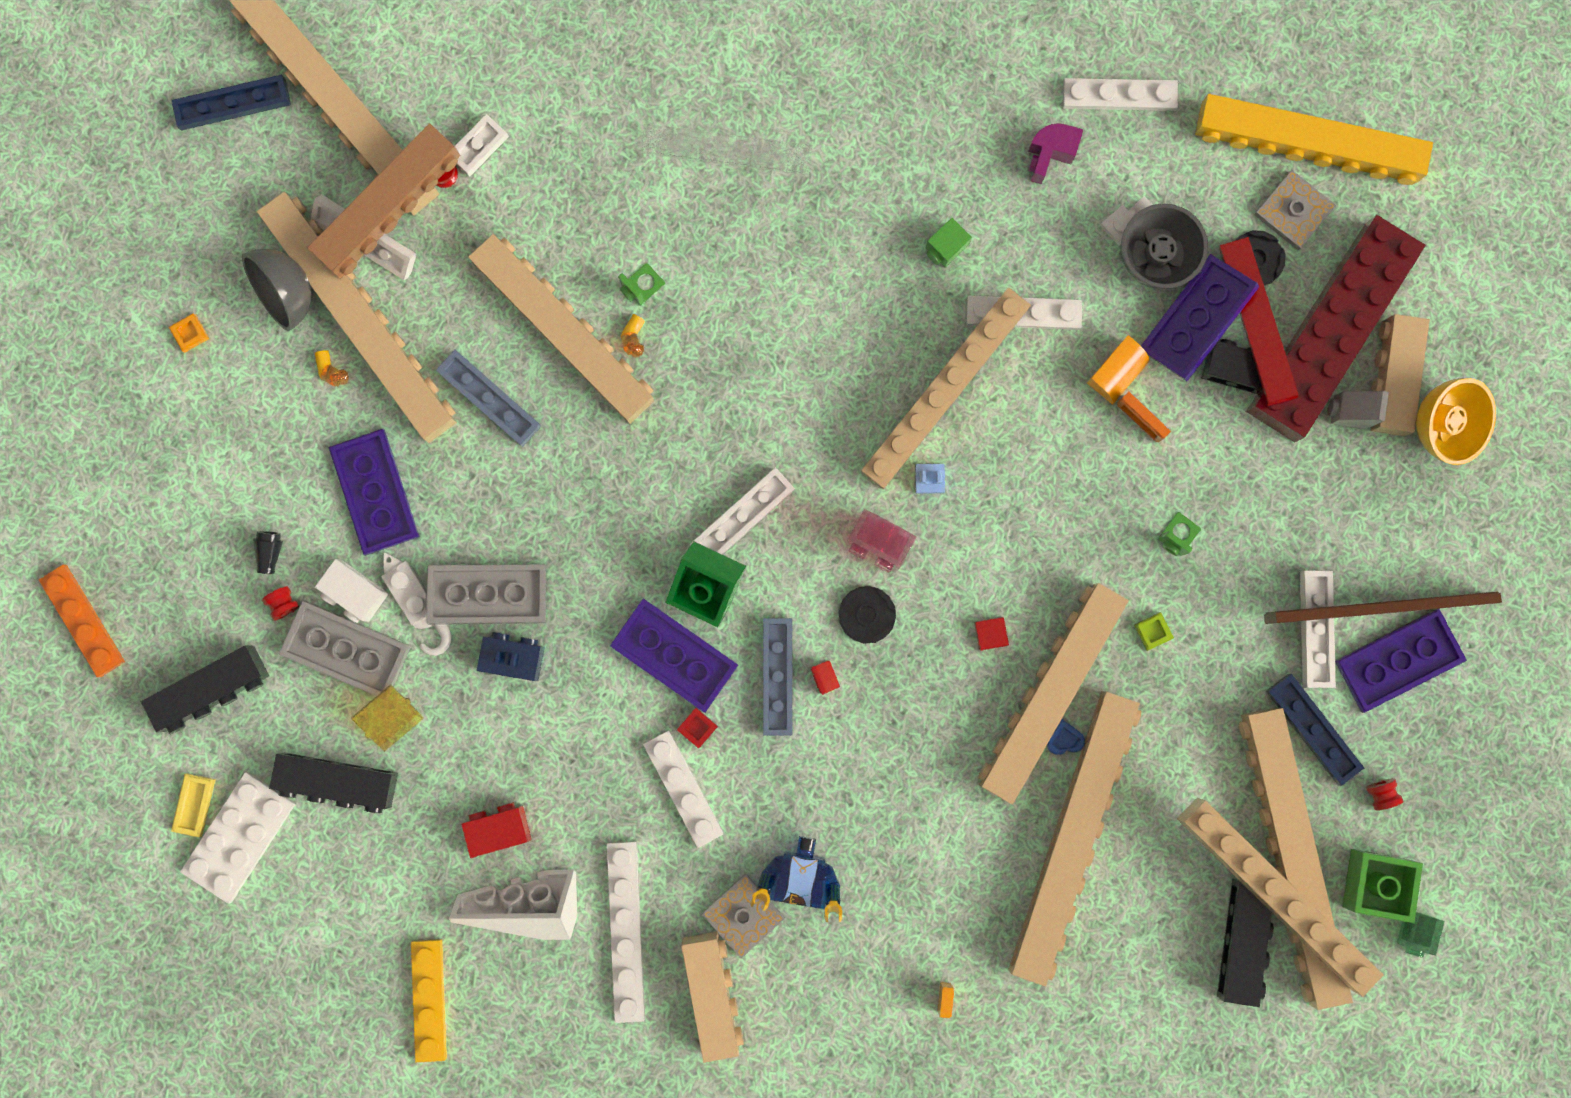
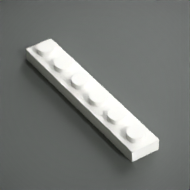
(625, 932)

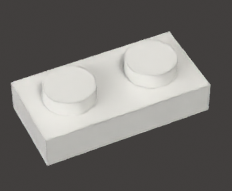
(479, 144)

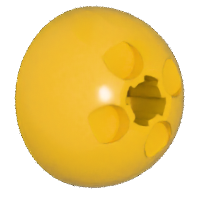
(1456, 420)

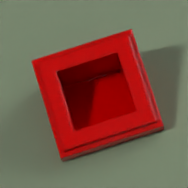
(825, 677)

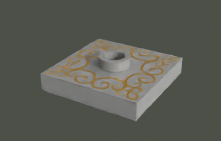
(1295, 210)
(738, 921)

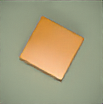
(188, 332)
(945, 1000)

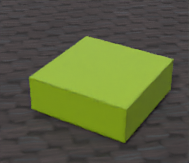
(1153, 631)

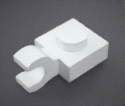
(1117, 222)

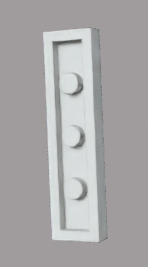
(1120, 94)
(387, 253)
(1041, 314)
(746, 512)
(1317, 635)
(683, 789)

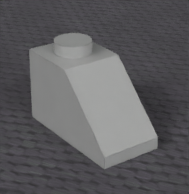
(1358, 408)

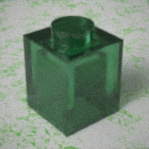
(1421, 936)

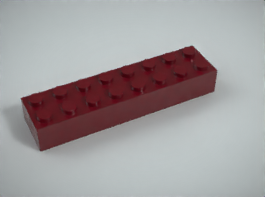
(1340, 324)

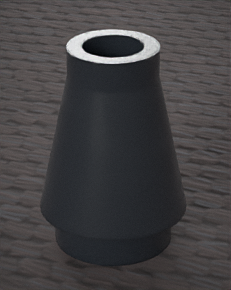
(267, 550)

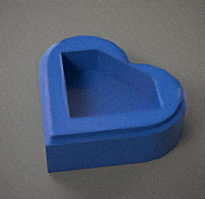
(1065, 739)

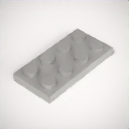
(486, 594)
(344, 649)

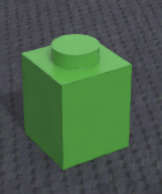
(947, 243)

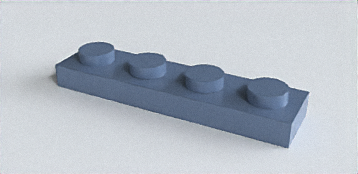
(488, 398)
(777, 677)

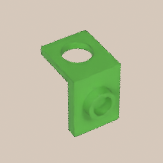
(631, 289)
(1174, 544)

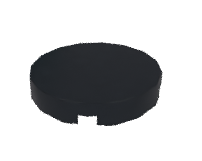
(1270, 251)
(860, 623)

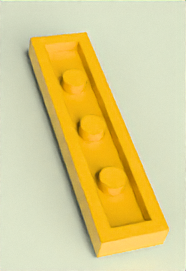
(428, 1000)

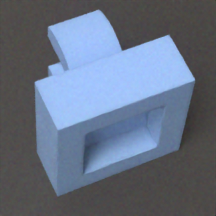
(929, 478)

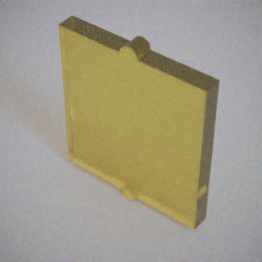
(387, 718)

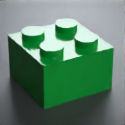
(705, 584)

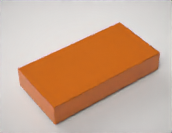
(1143, 417)

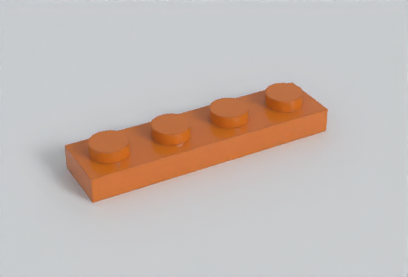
(81, 620)

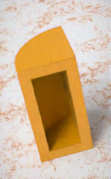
(1119, 370)

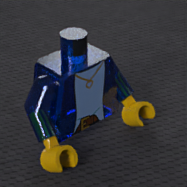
(800, 880)

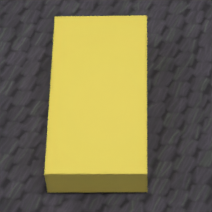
(193, 805)

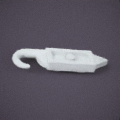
(413, 600)

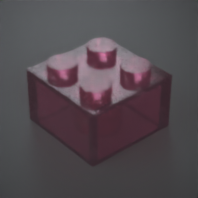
(880, 541)

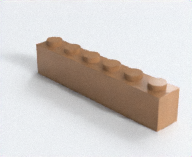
(385, 201)

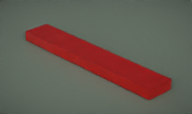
(1261, 327)

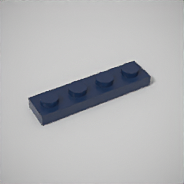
(231, 102)
(1315, 729)

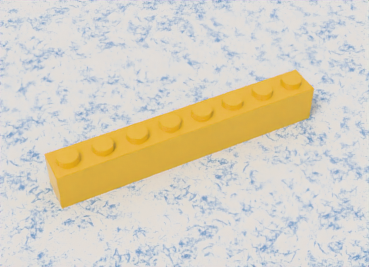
(1313, 139)

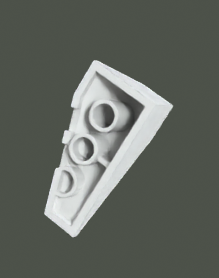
(532, 909)

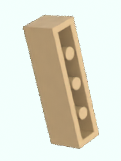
(1401, 371)
(711, 997)

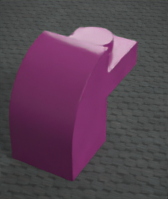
(1053, 142)

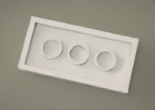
(237, 837)

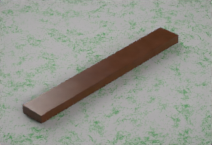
(1382, 607)

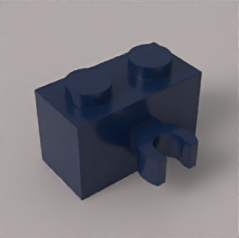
(510, 658)

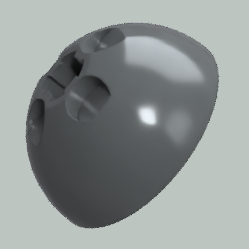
(1174, 235)
(279, 285)

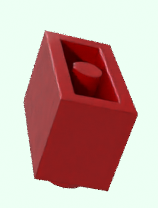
(496, 831)

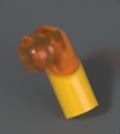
(629, 337)
(328, 372)

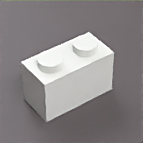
(351, 591)

